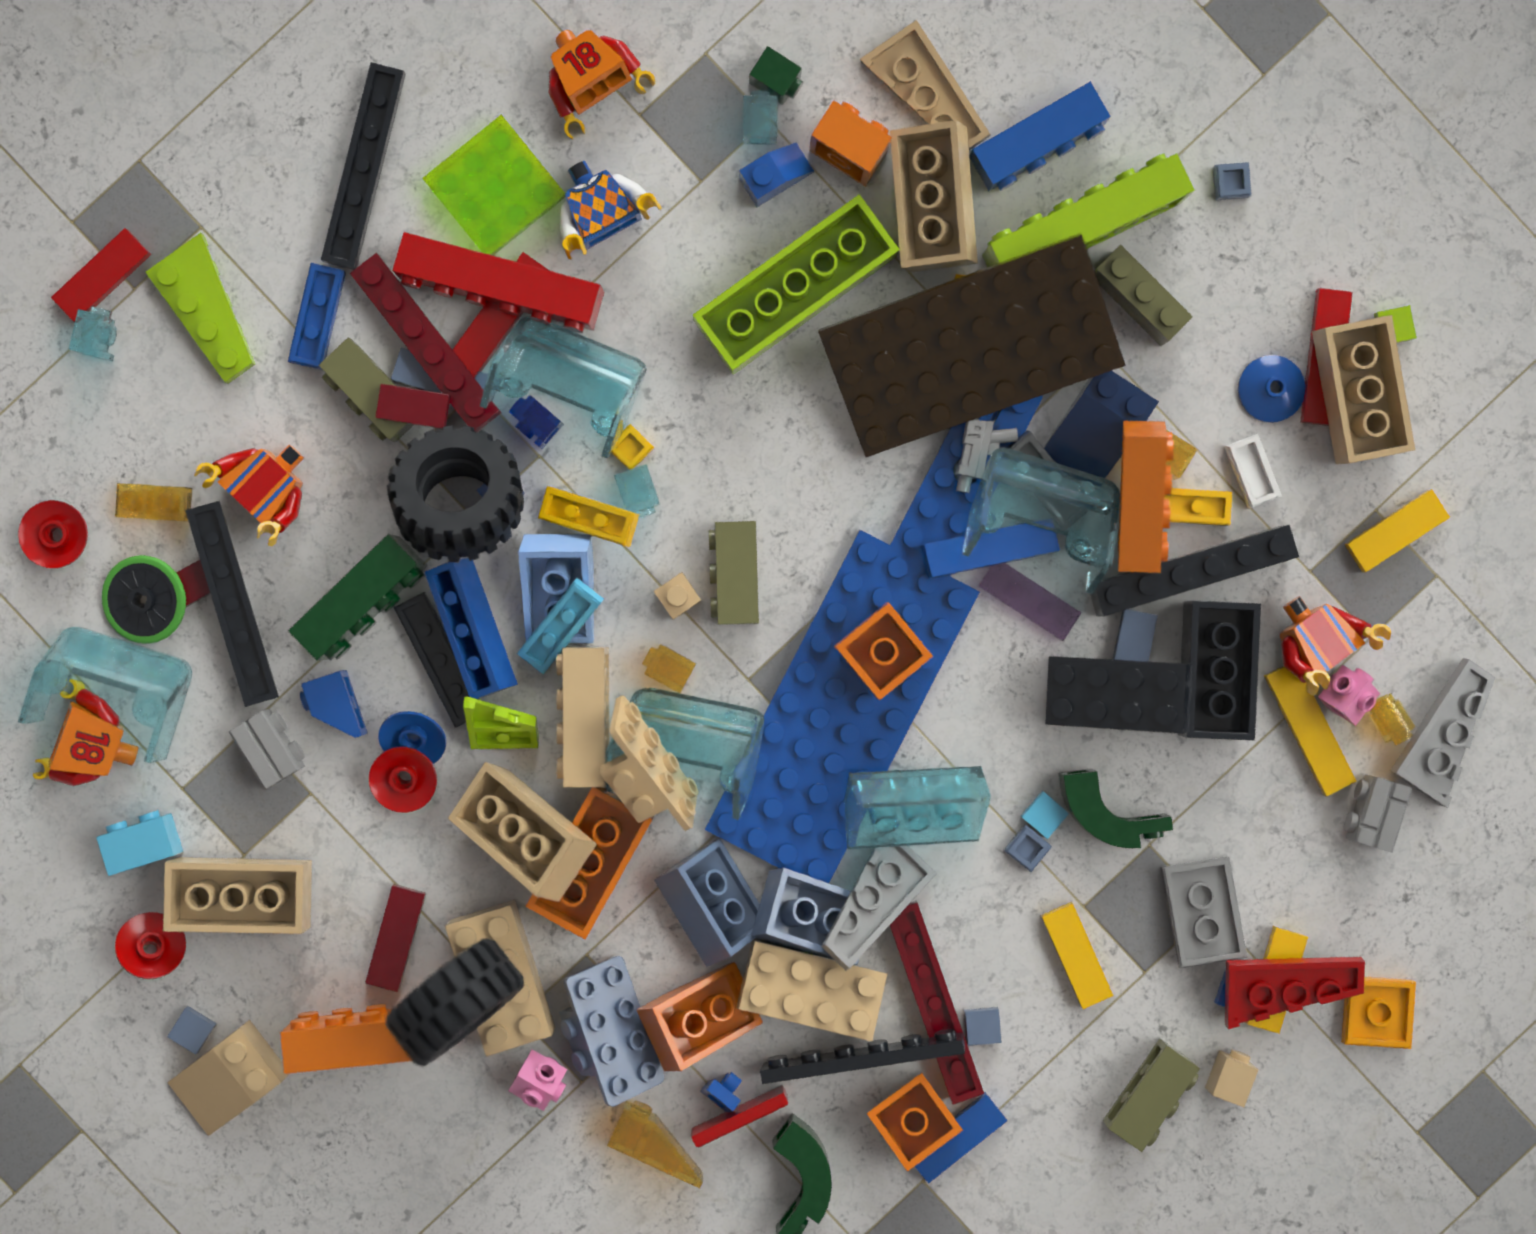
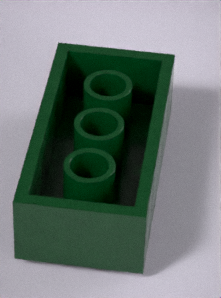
(358, 598)

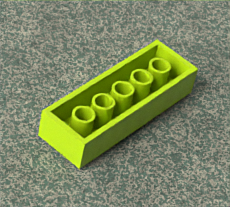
(1101, 211)
(796, 284)

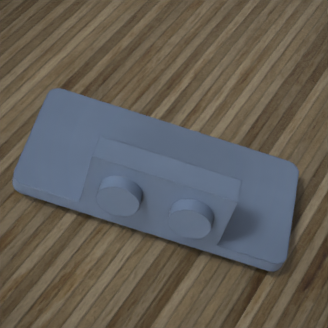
(608, 1032)

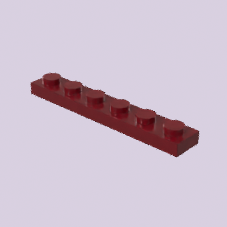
(424, 341)
(934, 1000)

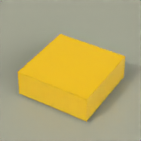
(631, 448)

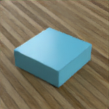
(1044, 814)

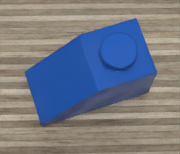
(774, 173)
(334, 703)

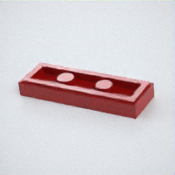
(101, 274)
(741, 1116)

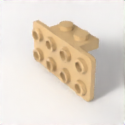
(646, 774)

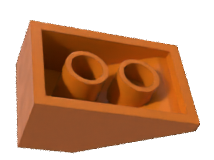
(697, 1018)

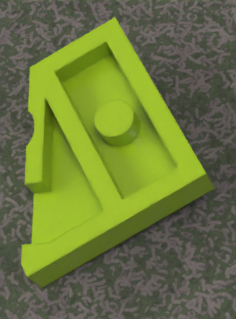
(499, 727)

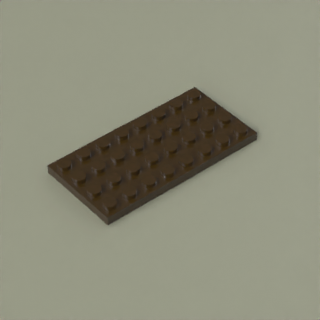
(972, 346)

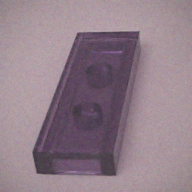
(1030, 600)

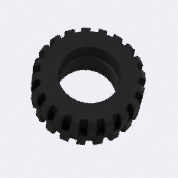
(448, 456)
(454, 1001)

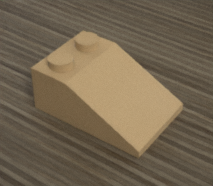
(229, 1078)

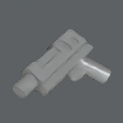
(977, 442)

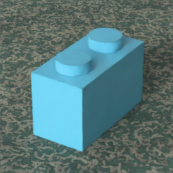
(139, 844)

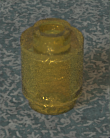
(1391, 719)

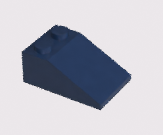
(1093, 425)

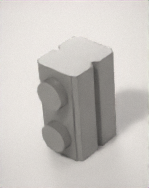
(268, 748)
(1377, 812)

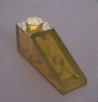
(647, 1139)

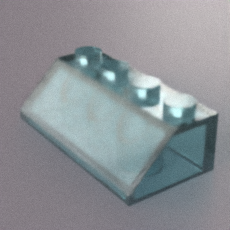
(915, 807)

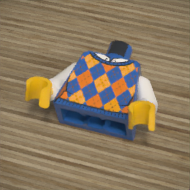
(600, 207)

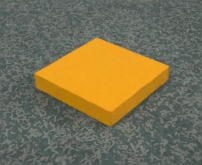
(1381, 1014)

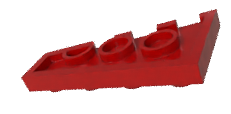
(1279, 985)

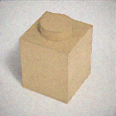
(677, 595)
(1232, 1077)

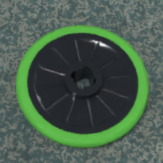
(164, 602)

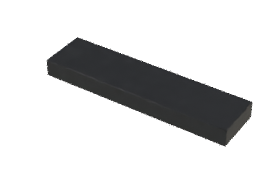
(435, 653)

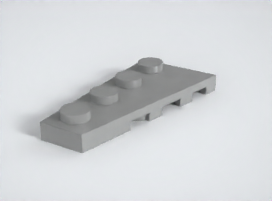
(1438, 745)
(880, 894)

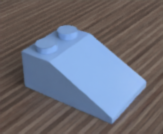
(547, 570)

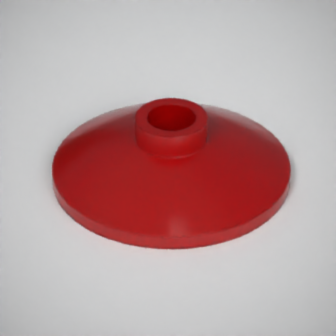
(37, 531)
(395, 792)
(145, 930)

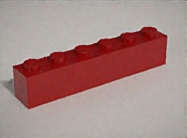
(499, 282)

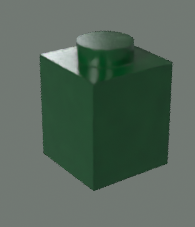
(776, 75)

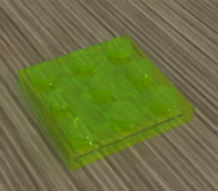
(494, 186)

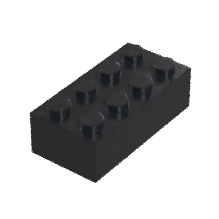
(1224, 652)
(1119, 694)

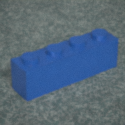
(1039, 137)
(471, 628)

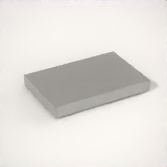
(1204, 912)

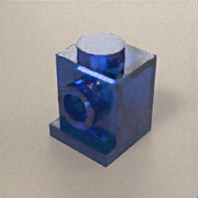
(535, 420)

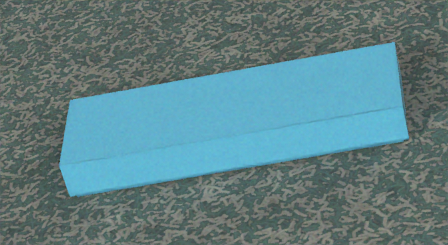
(560, 626)

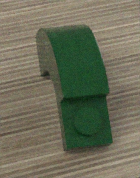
(1084, 803)
(807, 1153)

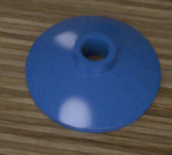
(1256, 393)
(415, 732)

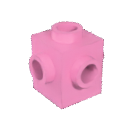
(1350, 694)
(539, 1081)

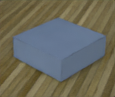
(1232, 181)
(1027, 848)
(982, 1026)
(192, 1030)

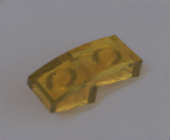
(152, 502)

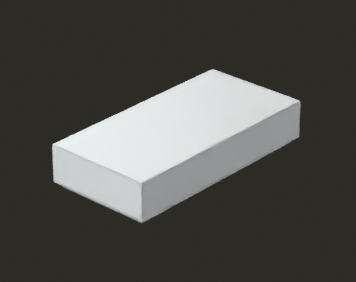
(1253, 471)

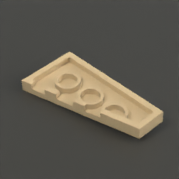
(923, 81)

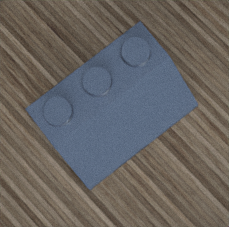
(711, 902)

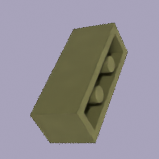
(1141, 296)
(360, 380)
(734, 572)
(1151, 1095)

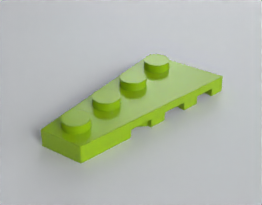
(197, 296)

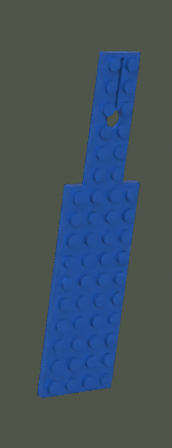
(822, 712)

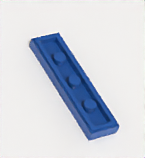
(992, 549)

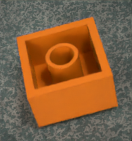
(850, 142)
(883, 651)
(914, 1122)

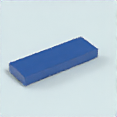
(316, 316)
(977, 1122)

